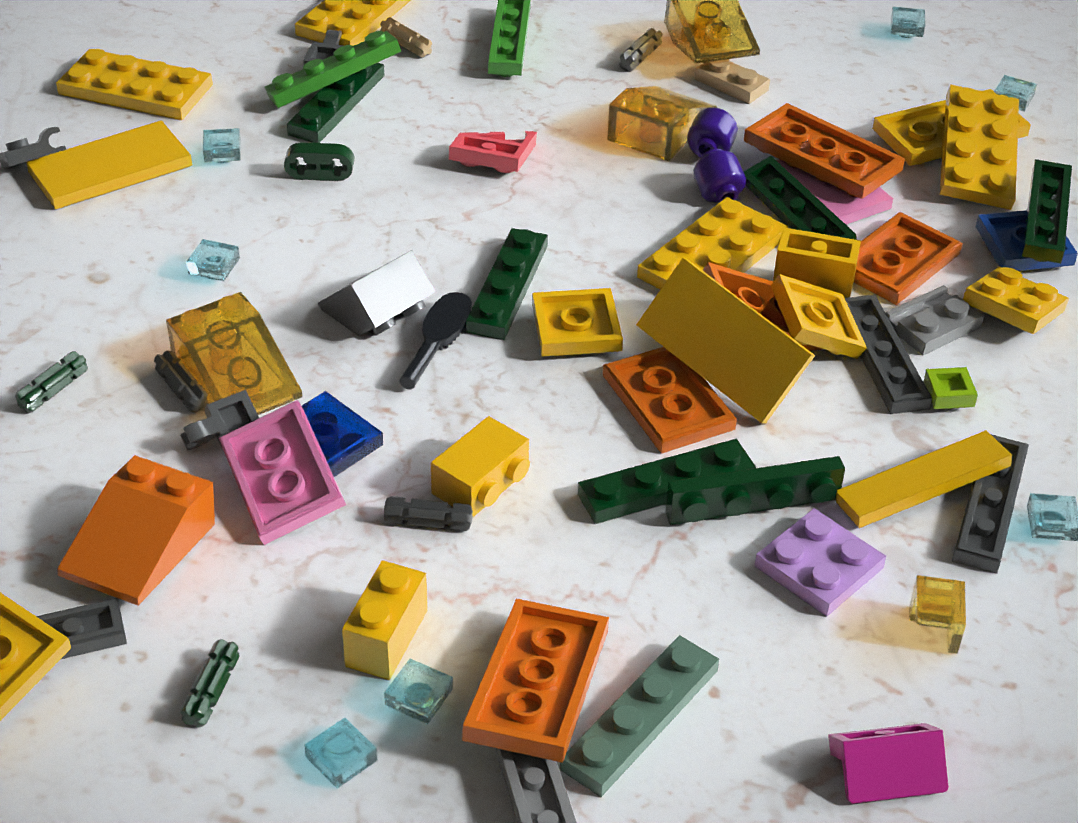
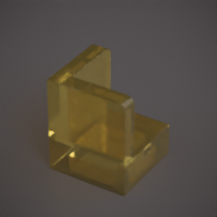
(940, 605)

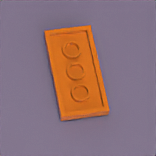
(824, 150)
(536, 680)

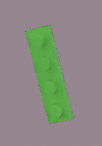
(509, 37)
(324, 72)

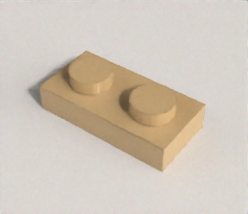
(733, 80)

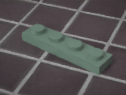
(639, 715)

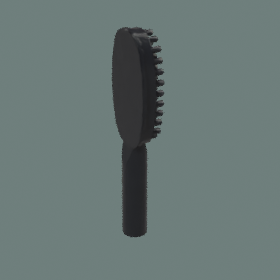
(439, 329)

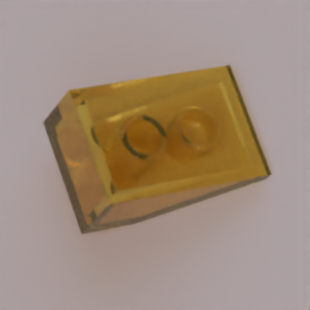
(710, 29)
(652, 120)
(233, 352)

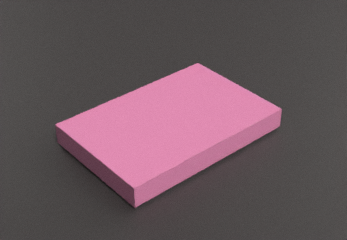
(838, 201)
(281, 472)

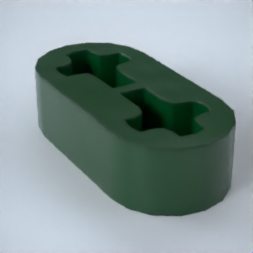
(319, 161)

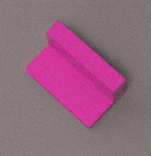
(891, 762)

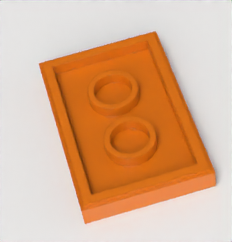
(902, 257)
(668, 399)

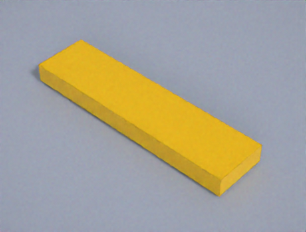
(923, 478)

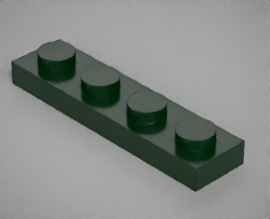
(333, 104)
(792, 200)
(1047, 211)
(507, 284)
(647, 484)
(754, 490)

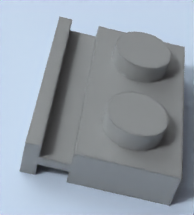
(934, 320)

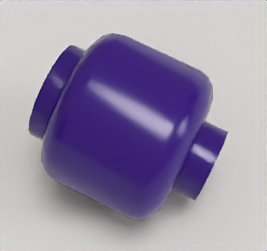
(712, 130)
(719, 175)

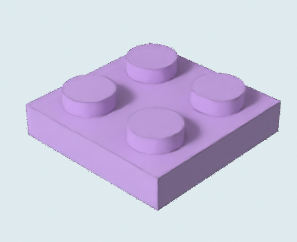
(820, 561)

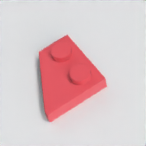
(492, 150)

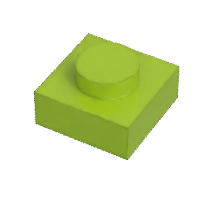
(950, 388)

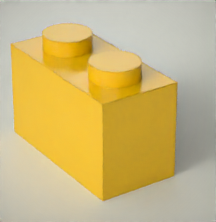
(818, 259)
(480, 465)
(385, 620)

